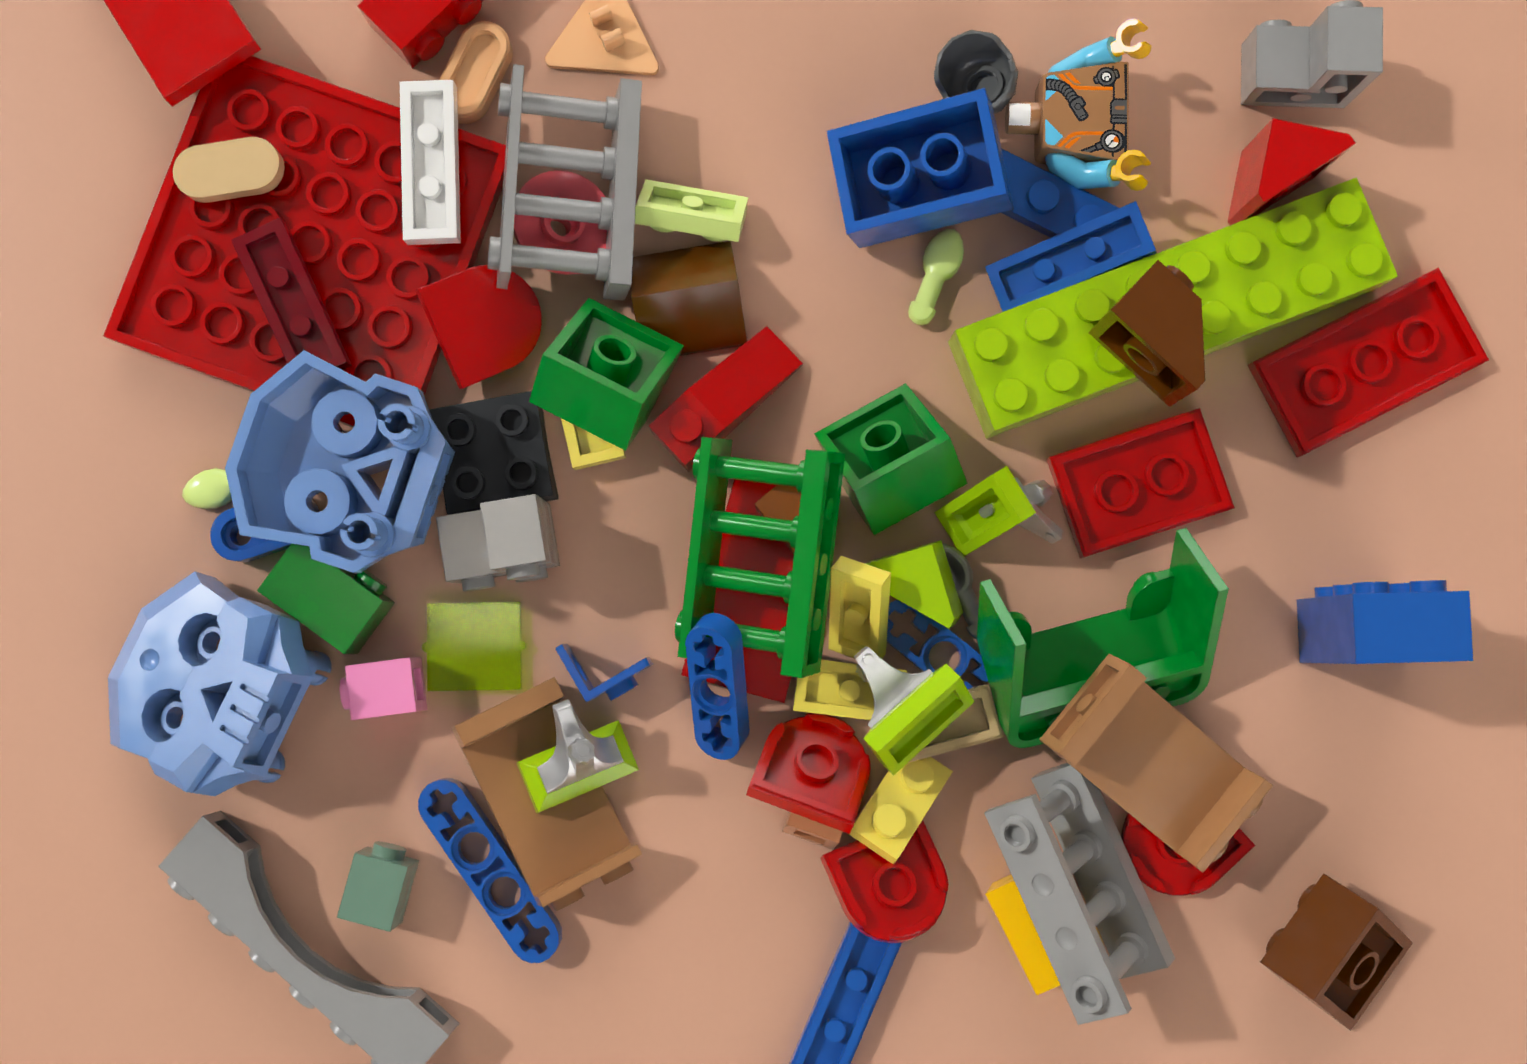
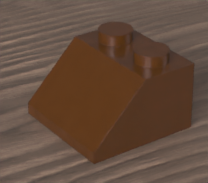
(1158, 333)
(1336, 950)

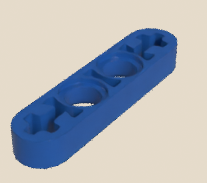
(482, 874)

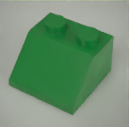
(604, 373)
(893, 458)

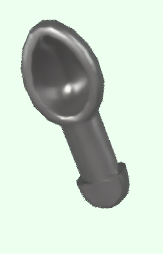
(963, 580)

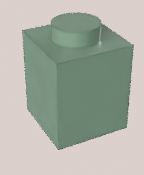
(378, 886)

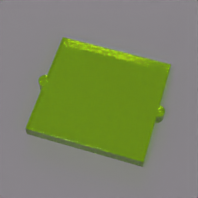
(474, 646)

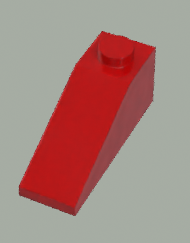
(725, 396)

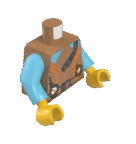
(1085, 114)

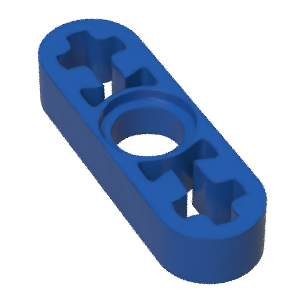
(920, 622)
(726, 667)

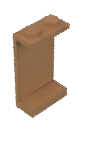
(1155, 763)
(562, 844)

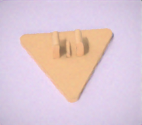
(603, 39)

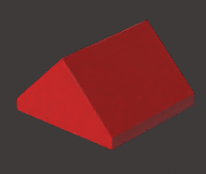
(1280, 162)

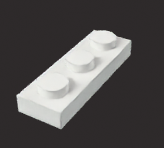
(430, 162)

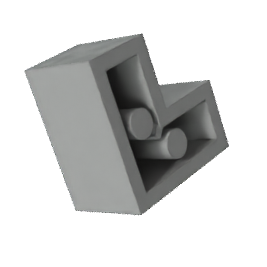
(1316, 63)
(499, 540)

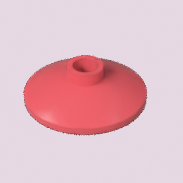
(538, 230)

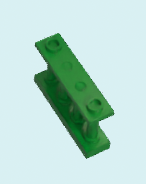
(810, 535)

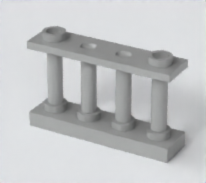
(615, 163)
(1106, 879)

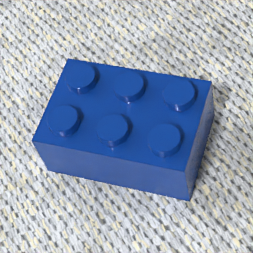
(920, 169)
(1385, 624)

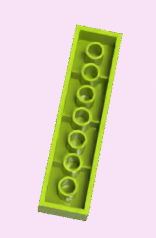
(1248, 282)

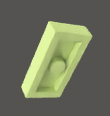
(691, 211)

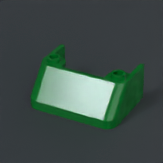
(1163, 632)

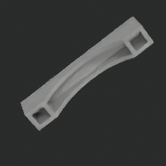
(227, 877)

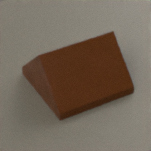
(690, 297)

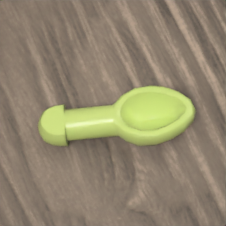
(940, 263)
(208, 489)

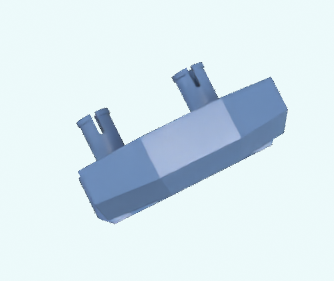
(294, 449)
(230, 697)

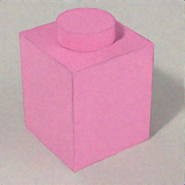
(383, 688)

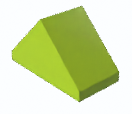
(923, 582)

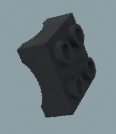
(497, 452)

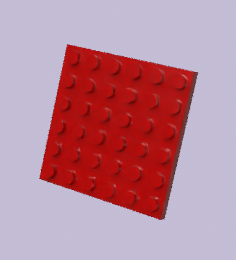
(344, 209)

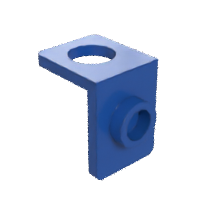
(612, 687)

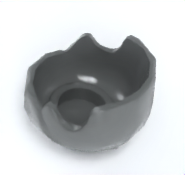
(977, 62)

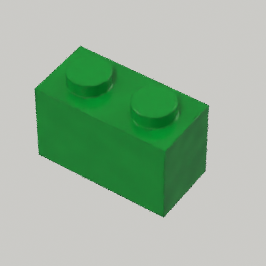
(327, 599)

